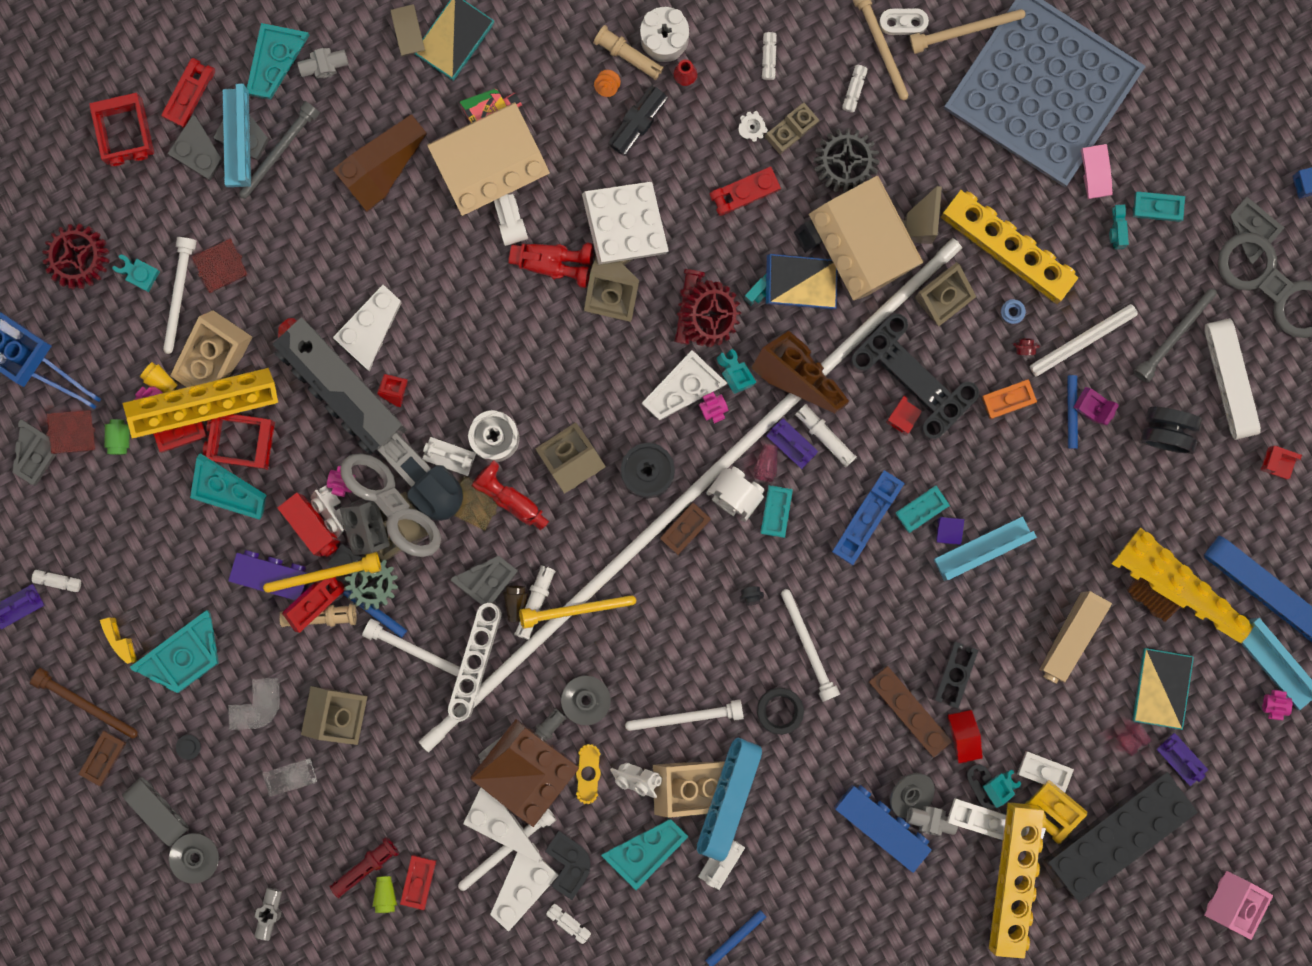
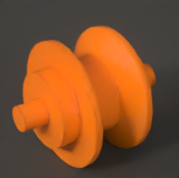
(607, 83)

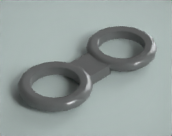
(1270, 281)

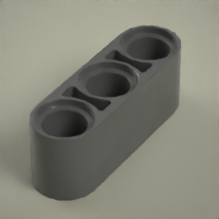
(155, 811)

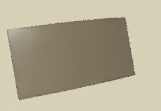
(407, 30)
(792, 128)

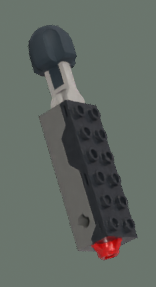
(364, 415)

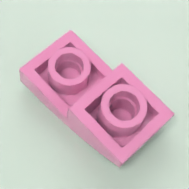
(1097, 171)

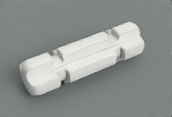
(769, 56)
(855, 88)
(56, 581)
(568, 923)

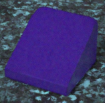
(950, 530)

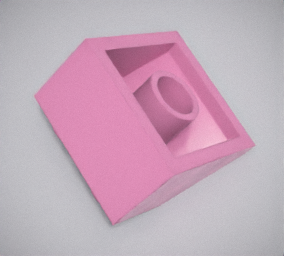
(1238, 905)

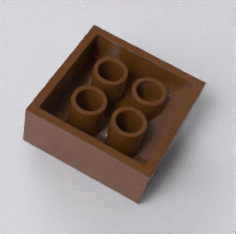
(524, 772)

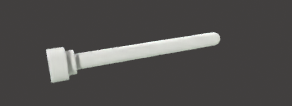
(185, 248)
(375, 631)
(827, 688)
(732, 710)
(547, 819)

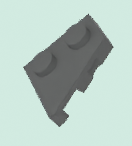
(1252, 219)
(486, 580)

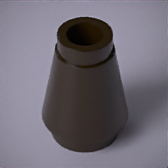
(514, 599)

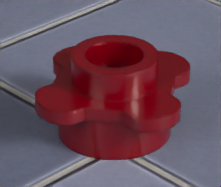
(1026, 346)

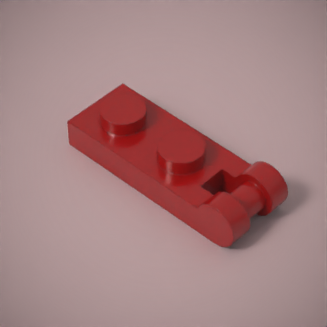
(187, 93)
(745, 191)
(312, 603)

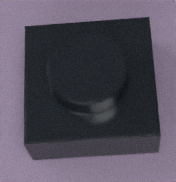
(808, 236)
(343, 556)

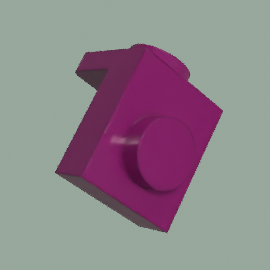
(1095, 407)

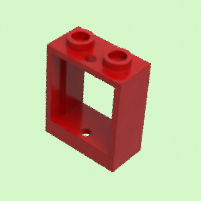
(115, 106)
(264, 443)
(309, 525)

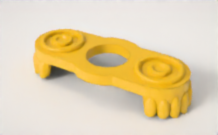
(588, 789)

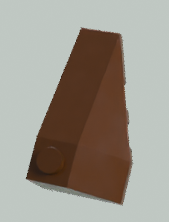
(379, 163)
(790, 367)

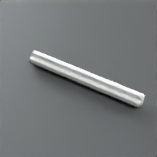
(1083, 340)

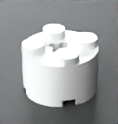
(664, 20)
(480, 432)
(735, 493)

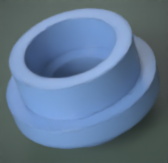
(1016, 305)

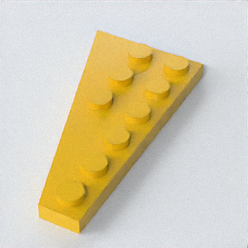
(1179, 584)

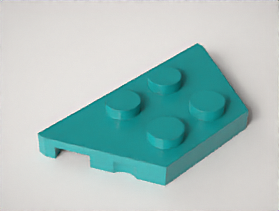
(182, 656)

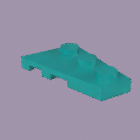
(272, 58)
(225, 490)
(646, 852)

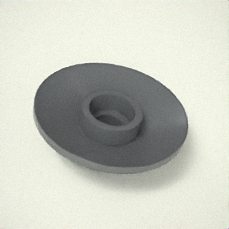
(581, 713)
(912, 791)
(181, 858)

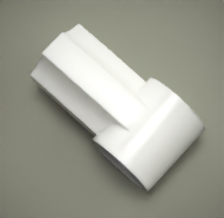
(511, 226)

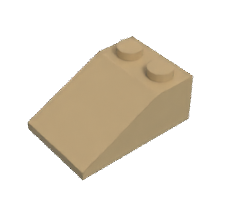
(210, 351)
(686, 788)

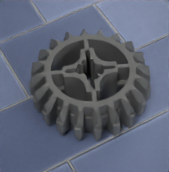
(855, 160)

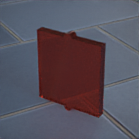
(220, 265)
(70, 432)

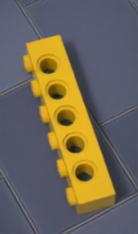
(1013, 260)
(200, 403)
(1010, 868)

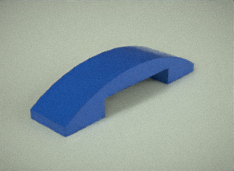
(867, 517)

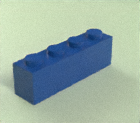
(882, 828)

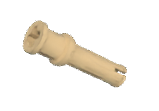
(618, 47)
(331, 615)

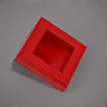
(392, 389)

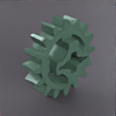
(377, 593)

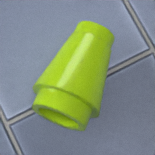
(384, 895)

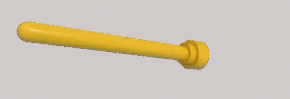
(370, 563)
(530, 617)

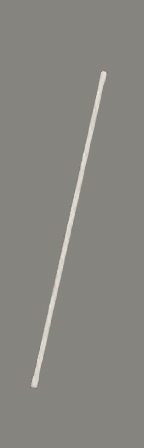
(945, 254)

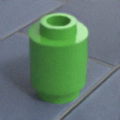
(117, 437)

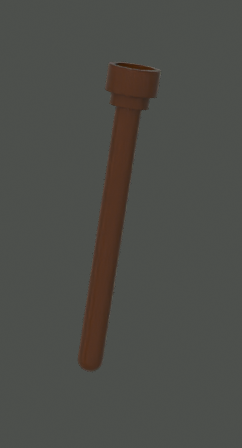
(43, 680)

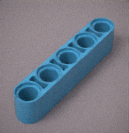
(729, 799)

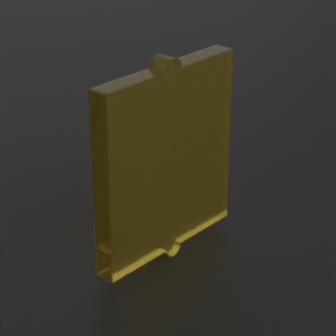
(476, 506)

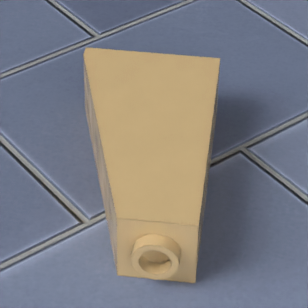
(1074, 636)

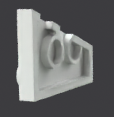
(367, 328)
(683, 386)
(521, 889)

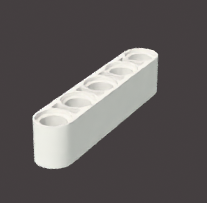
(1232, 379)
(466, 671)

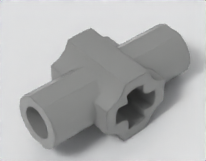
(323, 63)
(931, 821)
(264, 925)

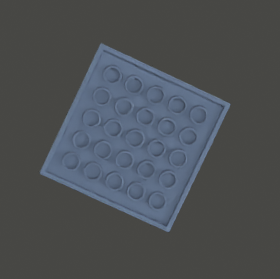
(1044, 88)

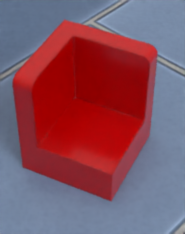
(904, 416)
(1279, 462)

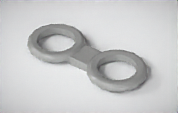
(391, 504)

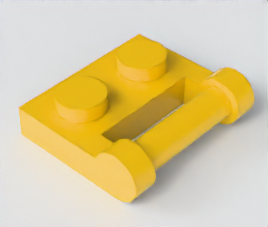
(1060, 807)

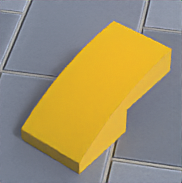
(123, 647)

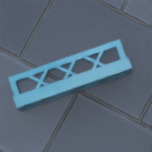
(236, 137)
(984, 549)
(1278, 664)

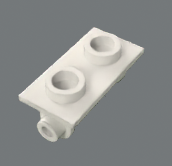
(449, 455)
(324, 503)
(628, 778)
(716, 872)

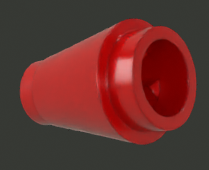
(685, 77)

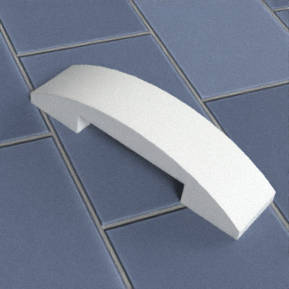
(980, 819)

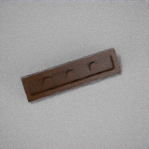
(910, 711)

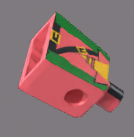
(486, 103)

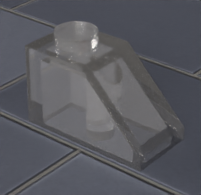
(289, 777)

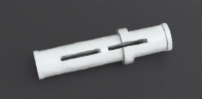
(825, 435)
(537, 596)

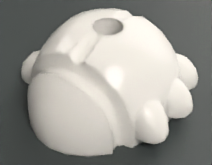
(752, 119)

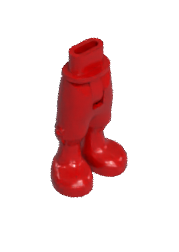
(548, 260)
(508, 497)

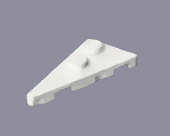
(497, 823)

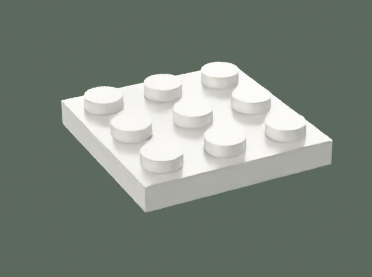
(625, 222)

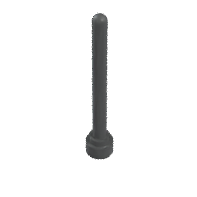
(306, 114)
(1146, 370)

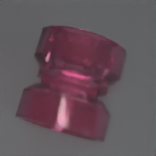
(1133, 739)

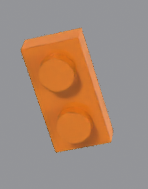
(1009, 399)

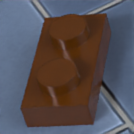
(685, 528)
(102, 758)

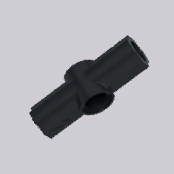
(637, 120)

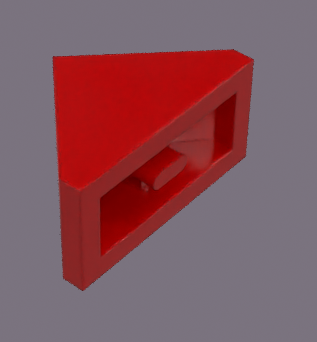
(965, 736)

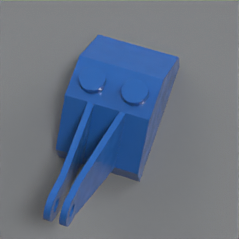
(23, 352)

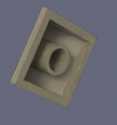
(946, 295)

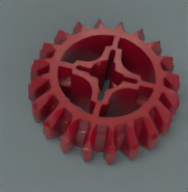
(85, 252)
(706, 295)

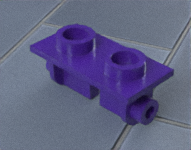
(792, 443)
(19, 605)
(1182, 759)

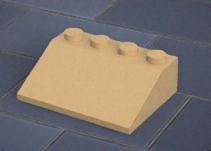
(488, 159)
(865, 238)

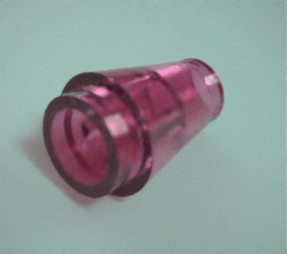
(766, 464)

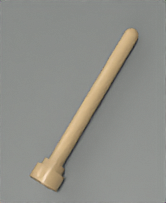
(865, 6)
(920, 41)

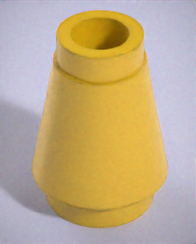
(156, 376)

